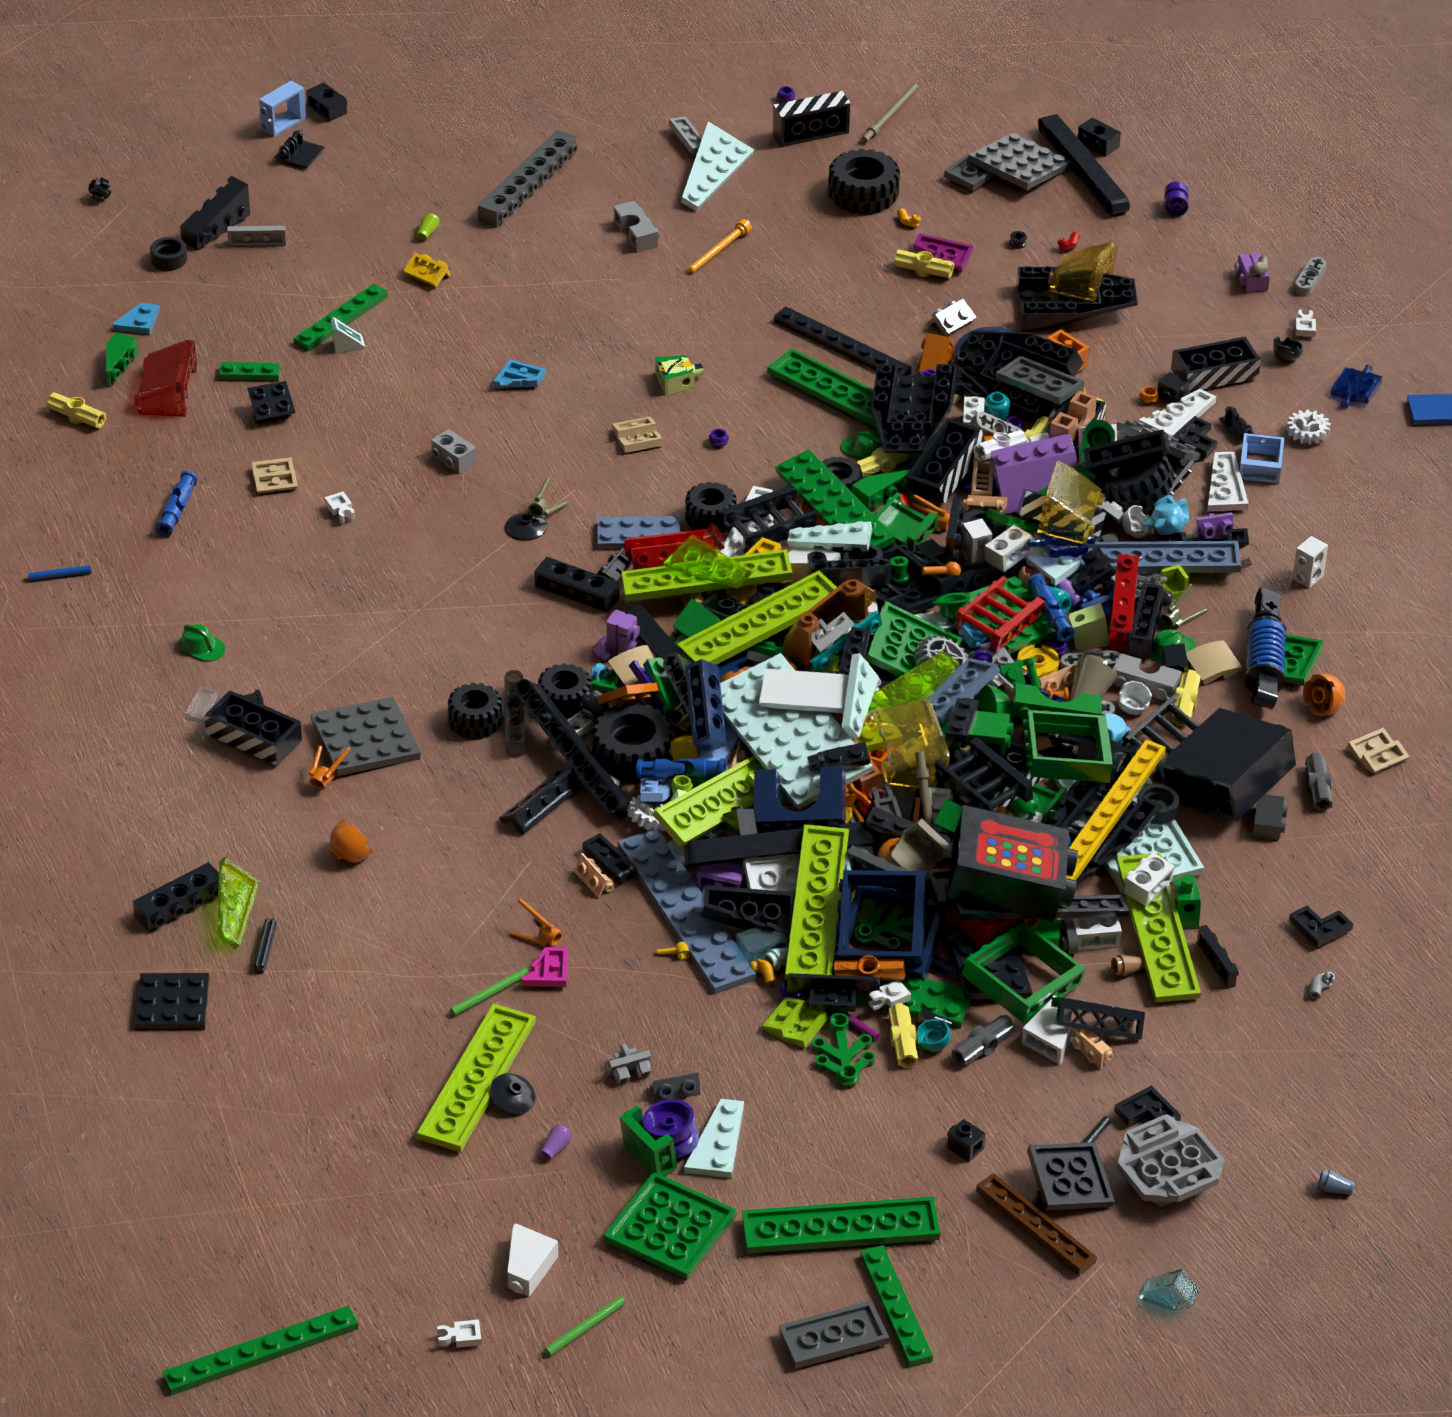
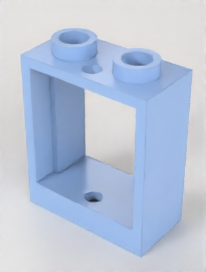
(295, 104)
(1261, 470)

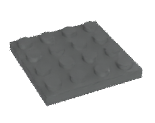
(1019, 161)
(371, 731)

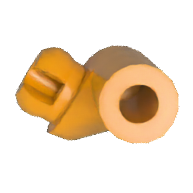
(912, 221)
(765, 968)

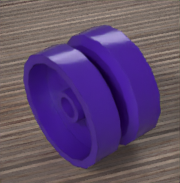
(677, 1121)

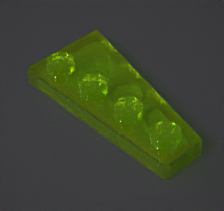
(708, 563)
(918, 682)
(235, 901)

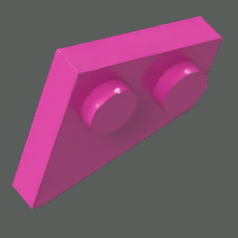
(548, 969)

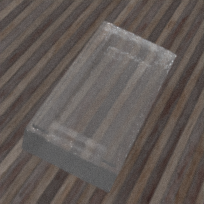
(201, 704)

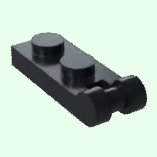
(610, 858)

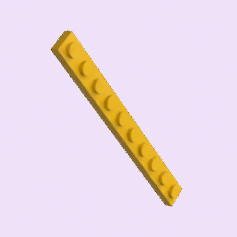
(1115, 803)

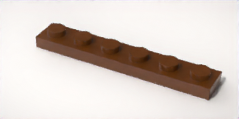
(1036, 1223)

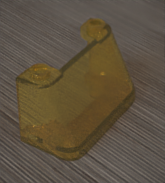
(1083, 270)
(1070, 505)
(909, 730)

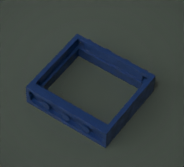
(882, 878)
(894, 897)

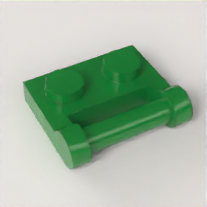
(1013, 672)

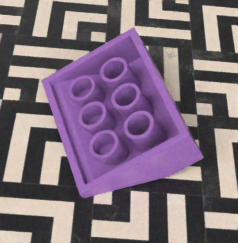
(1029, 466)

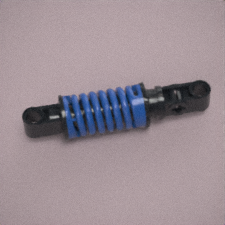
(1266, 650)

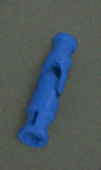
(176, 503)
(1051, 608)
(665, 768)

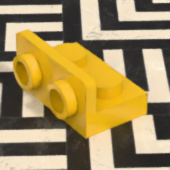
(426, 270)

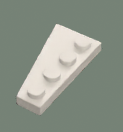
(1180, 413)
(1226, 486)

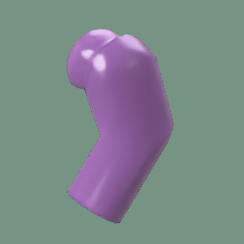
(600, 649)

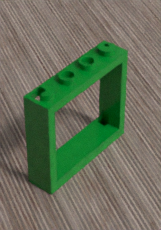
(1068, 724)
(1023, 1009)

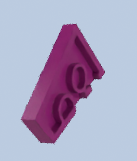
(945, 249)

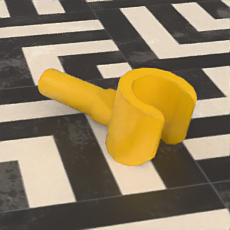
(680, 949)

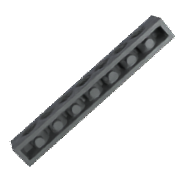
(527, 178)

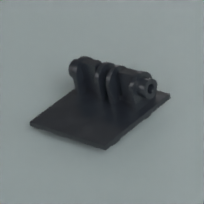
(299, 151)
(271, 401)

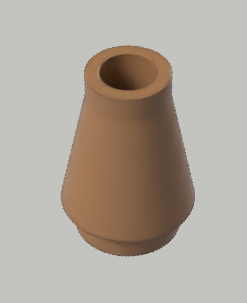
(1125, 965)

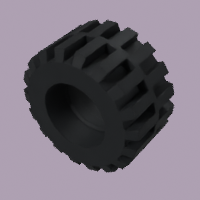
(705, 503)
(566, 687)
(475, 710)

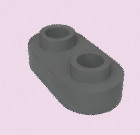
(1069, 937)

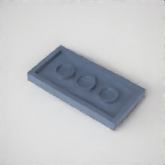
(615, 529)
(962, 684)

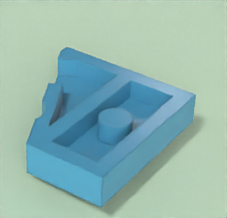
(138, 320)
(519, 375)
(972, 636)

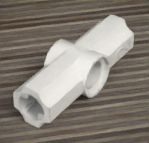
(1000, 440)

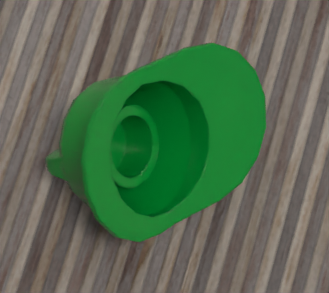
(1095, 434)
(862, 444)
(951, 603)
(1167, 638)
(200, 643)
(1024, 810)

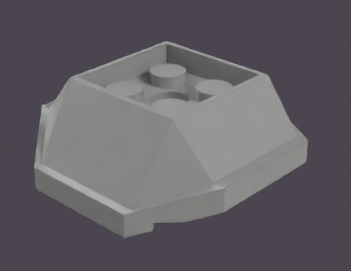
(1169, 1161)

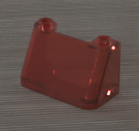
(167, 380)

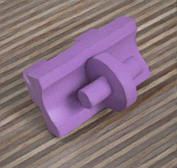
(1214, 525)

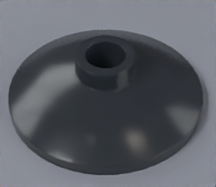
(525, 527)
(508, 1099)

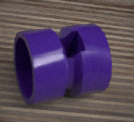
(1176, 198)

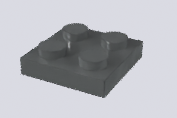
(967, 174)

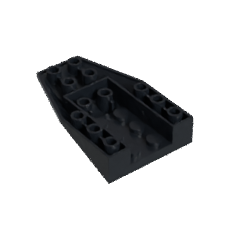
(1044, 308)
(989, 351)
(911, 407)

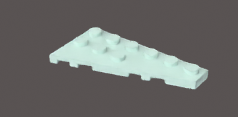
(714, 164)

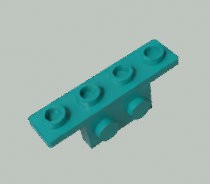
(828, 656)

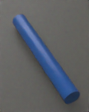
(59, 572)

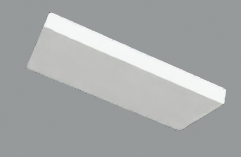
(804, 691)

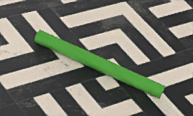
(488, 992)
(584, 1326)

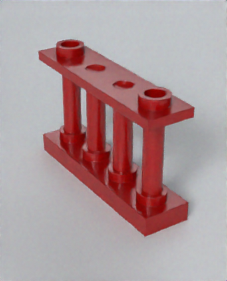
(656, 549)
(1123, 603)
(1008, 629)

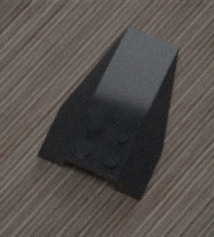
(921, 589)
(1081, 803)

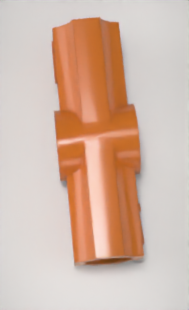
(883, 968)

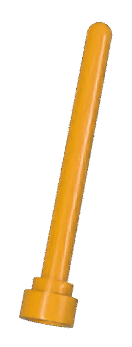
(742, 228)

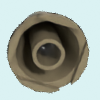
(1092, 676)

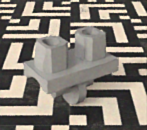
(629, 1060)

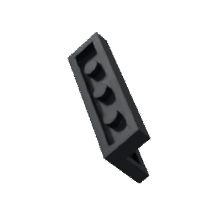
(542, 799)
(1098, 1010)

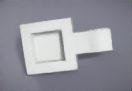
(889, 994)

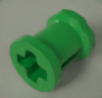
(899, 570)

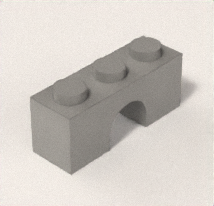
(641, 230)
(1160, 684)

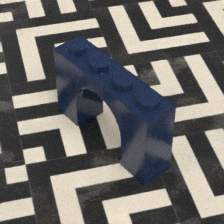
(827, 810)

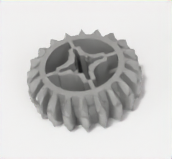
(933, 645)

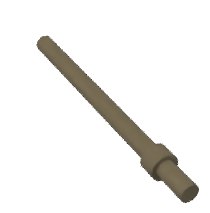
(873, 129)
(922, 775)

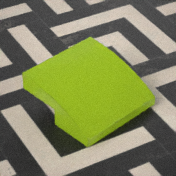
(795, 1022)

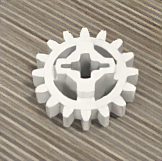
(1308, 426)
(642, 813)

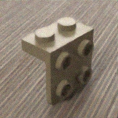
(918, 848)

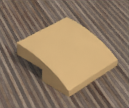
(637, 434)
(274, 475)
(1213, 661)
(620, 663)
(1377, 751)

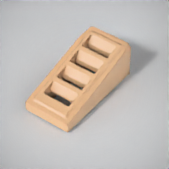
(984, 467)

